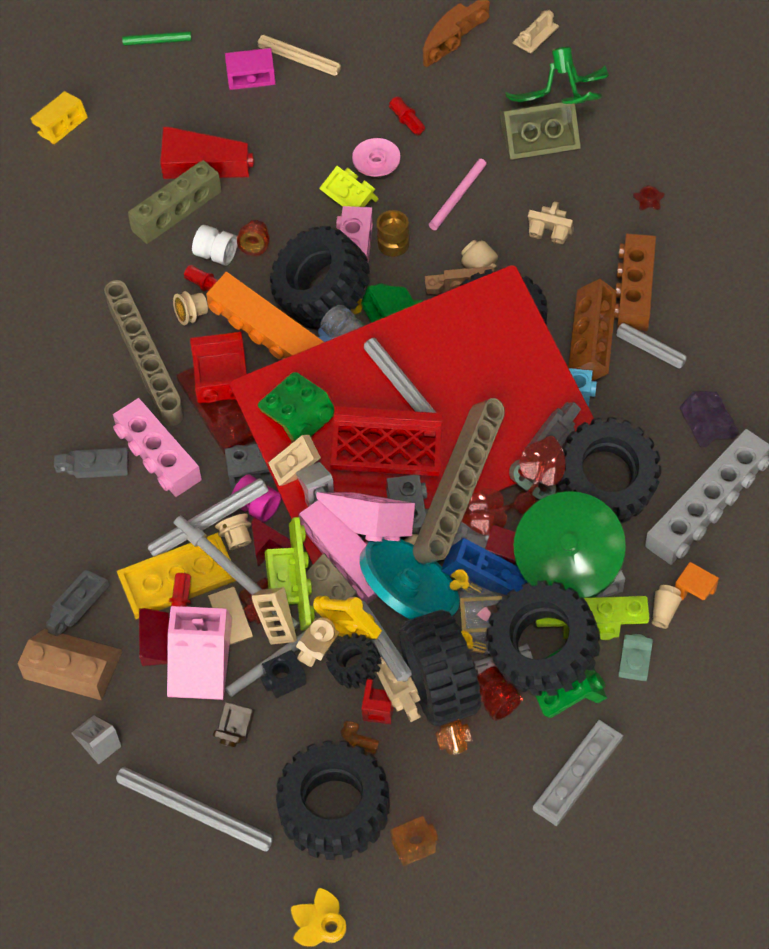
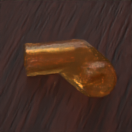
(349, 734)

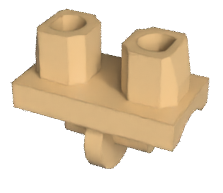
(550, 219)
(316, 641)

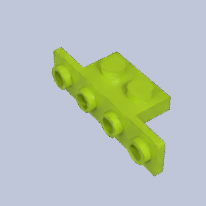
(287, 570)
(609, 615)

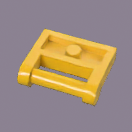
(349, 616)

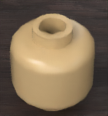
(478, 255)

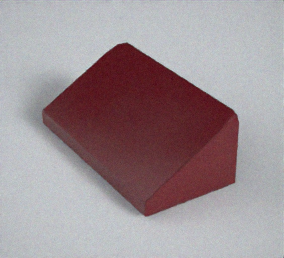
(153, 637)

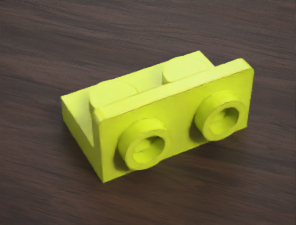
(346, 190)

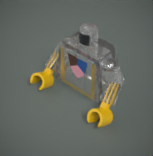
(475, 609)

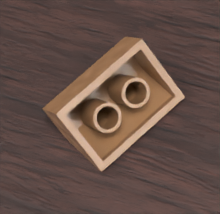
(69, 663)

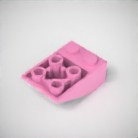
(198, 652)

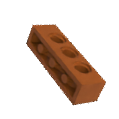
(636, 281)
(593, 328)

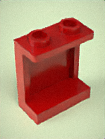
(216, 363)

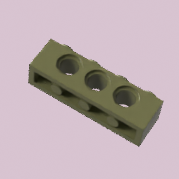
(174, 201)

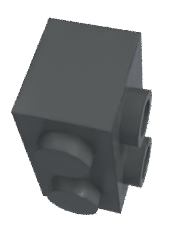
(246, 460)
(409, 490)

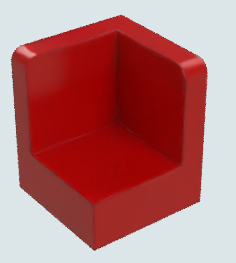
(376, 705)

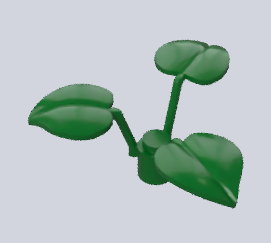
(564, 64)

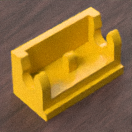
(59, 117)

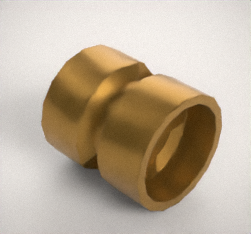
(393, 233)

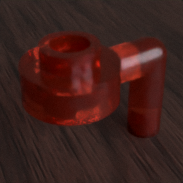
(249, 609)

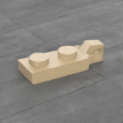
(401, 694)

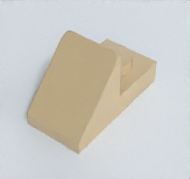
(294, 458)

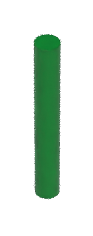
(157, 38)

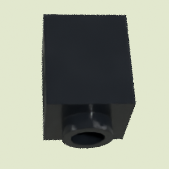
(287, 664)

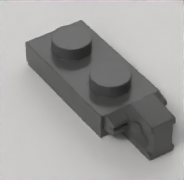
(558, 424)
(93, 462)
(76, 601)

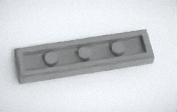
(577, 772)

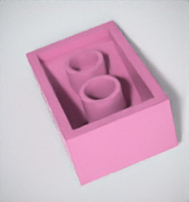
(371, 514)

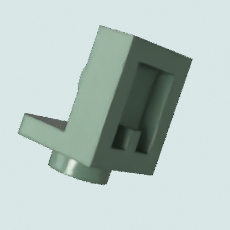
(635, 657)

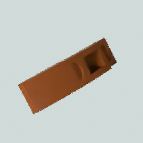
(449, 29)

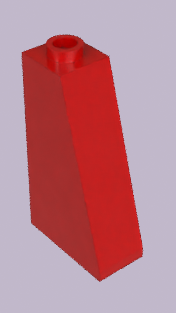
(185, 149)

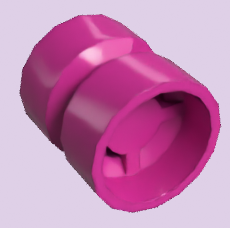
(264, 506)

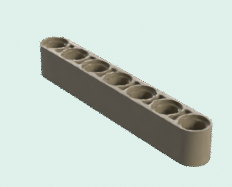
(144, 353)
(458, 481)

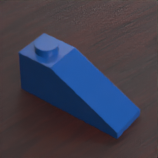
(483, 567)

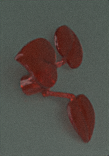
(539, 461)

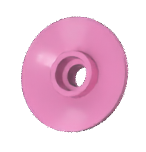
(376, 157)

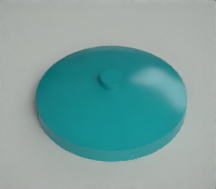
(404, 582)

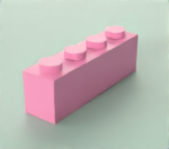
(339, 545)

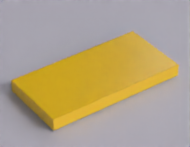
(152, 580)

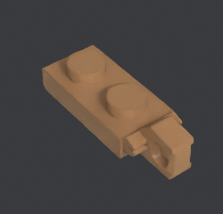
(450, 279)

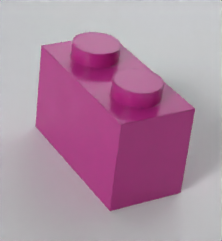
(250, 68)

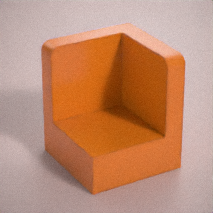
(697, 582)

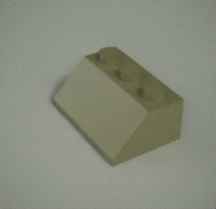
(540, 129)

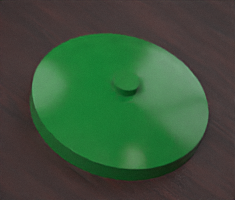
(570, 542)

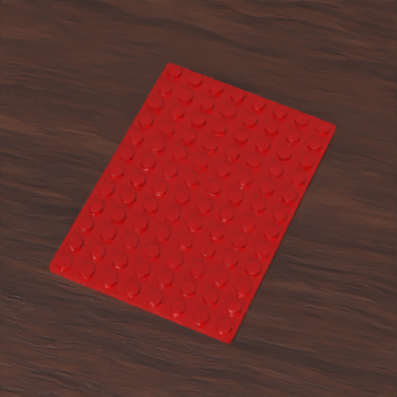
(457, 353)

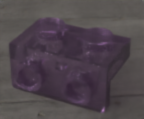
(708, 417)

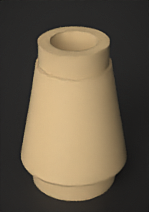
(665, 605)

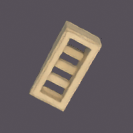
(280, 605)

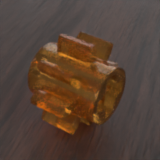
(454, 737)

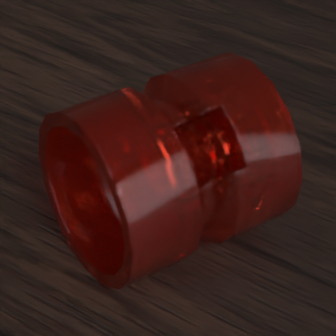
(496, 694)

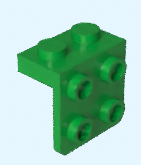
(298, 406)
(590, 688)

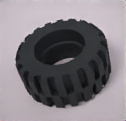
(304, 259)
(627, 444)
(525, 608)
(440, 667)
(326, 765)

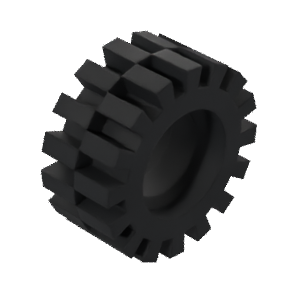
(347, 649)

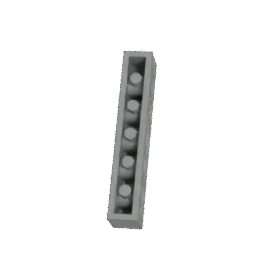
(746, 449)

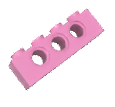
(357, 225)
(137, 418)

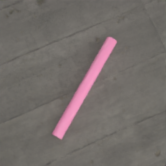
(457, 194)

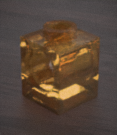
(411, 852)

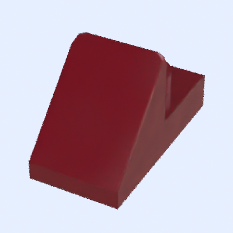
(267, 538)

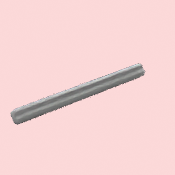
(195, 809)

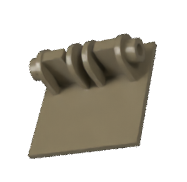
(328, 581)

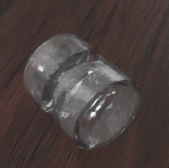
(339, 321)

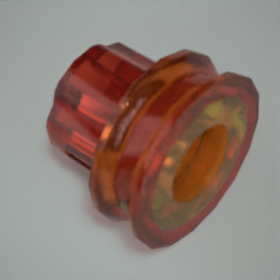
(253, 238)

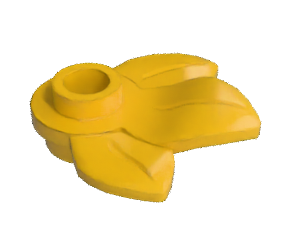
(315, 918)

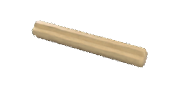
(300, 55)

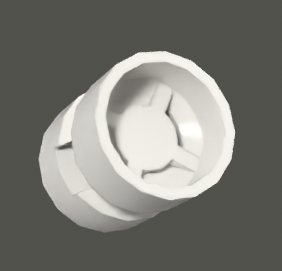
(211, 244)

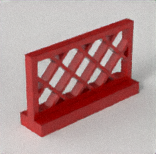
(387, 424)

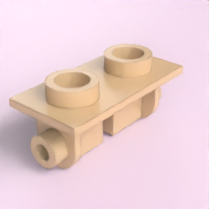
(537, 32)

